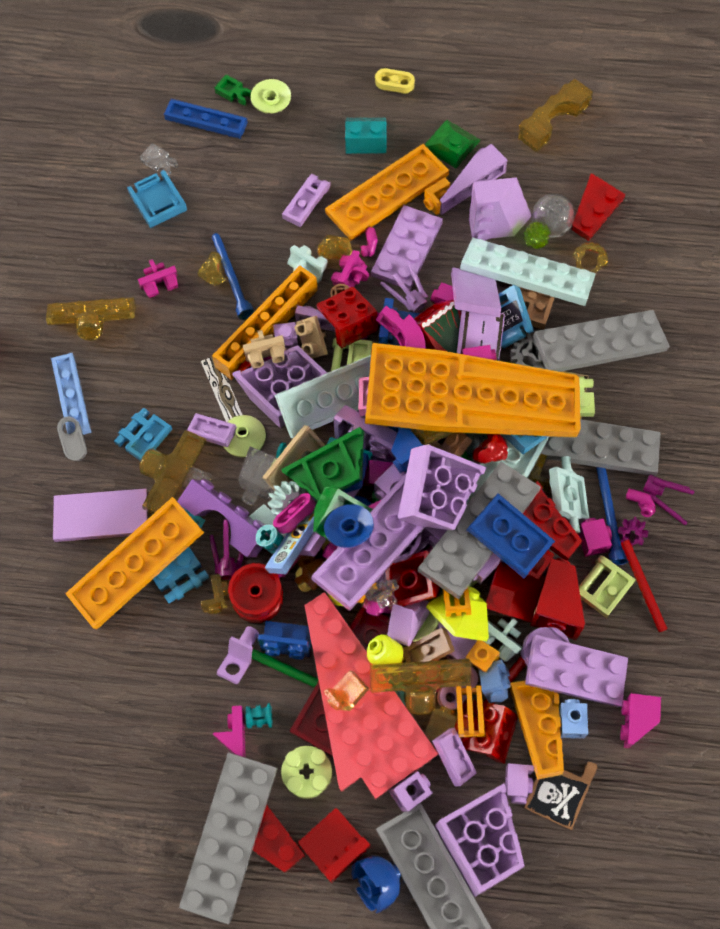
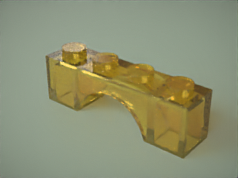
(570, 100)

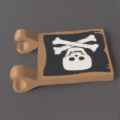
(561, 796)

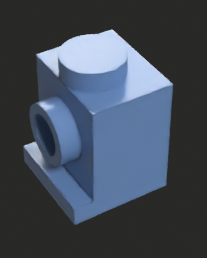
(495, 682)

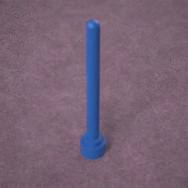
(243, 308)
(616, 553)

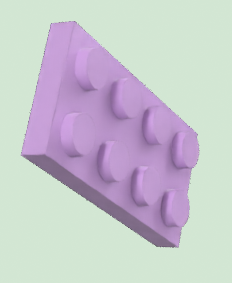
(406, 245)
(576, 671)

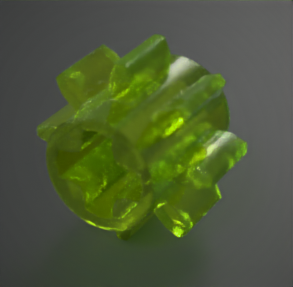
(537, 235)

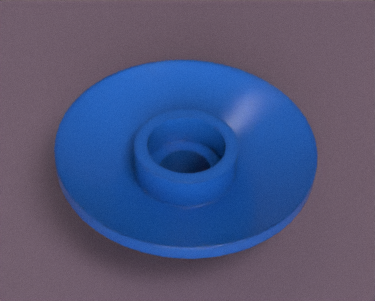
(348, 518)

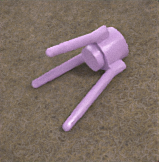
(415, 299)

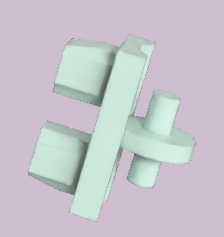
(302, 257)
(509, 645)

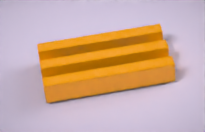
(457, 608)
(469, 691)

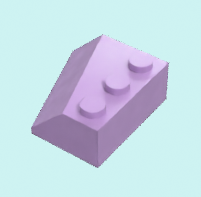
(497, 209)
(272, 378)
(377, 438)
(437, 487)
(482, 840)

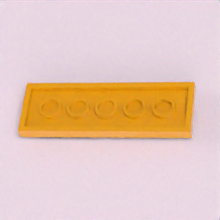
(386, 191)
(134, 563)

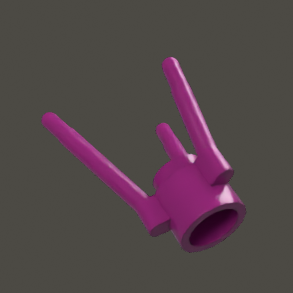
(656, 486)
(226, 566)

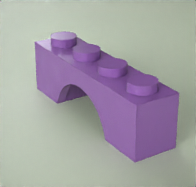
(202, 499)

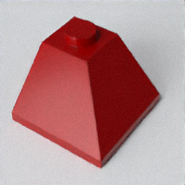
(412, 584)
(514, 594)

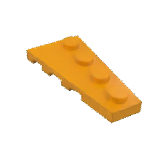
(541, 727)

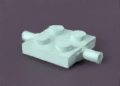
(569, 493)

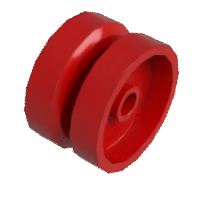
(268, 590)

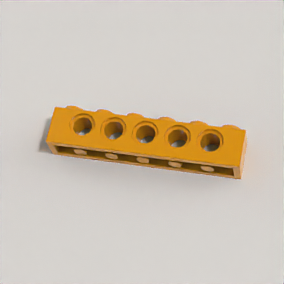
(275, 310)

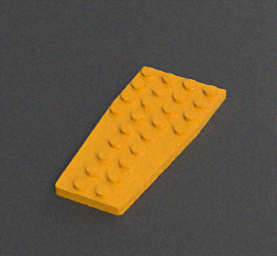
(469, 394)

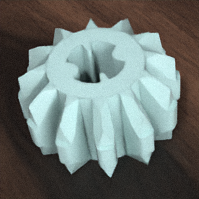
(284, 496)

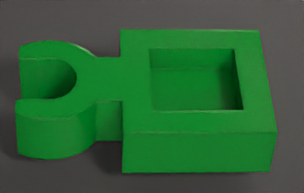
(231, 88)

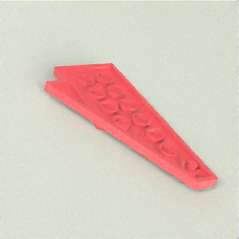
(378, 735)

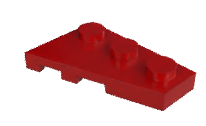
(596, 206)
(546, 517)
(276, 844)

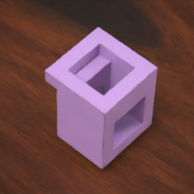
(288, 332)
(518, 783)
(421, 791)

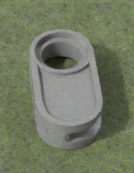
(74, 443)

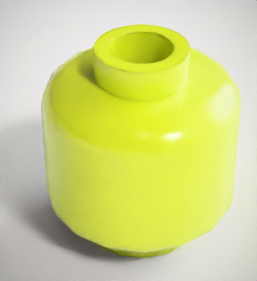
(384, 651)

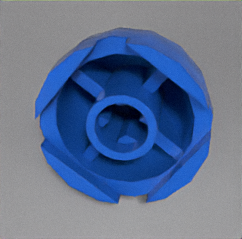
(378, 882)

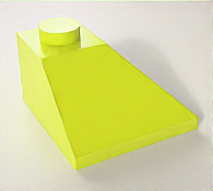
(465, 626)

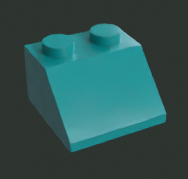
(365, 135)

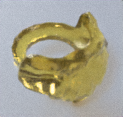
(593, 247)
(211, 270)

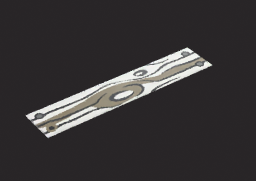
(221, 390)

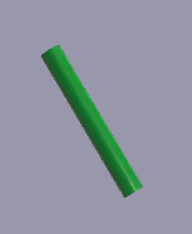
(284, 668)

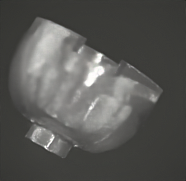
(554, 212)

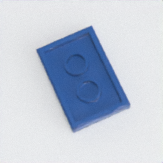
(510, 535)

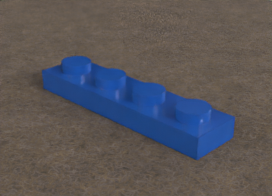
(205, 118)

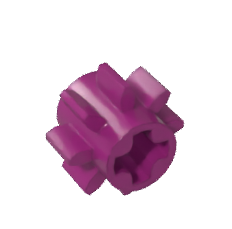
(636, 526)

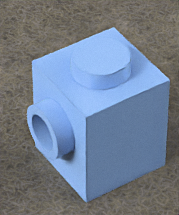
(573, 719)

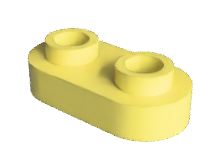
(395, 80)

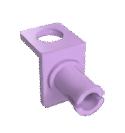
(240, 654)

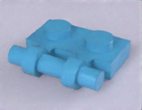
(148, 437)
(178, 569)

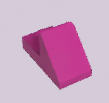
(235, 739)

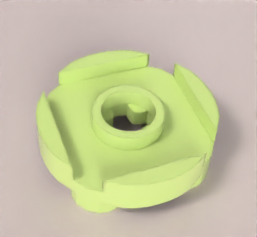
(317, 781)

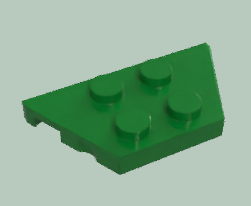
(332, 465)

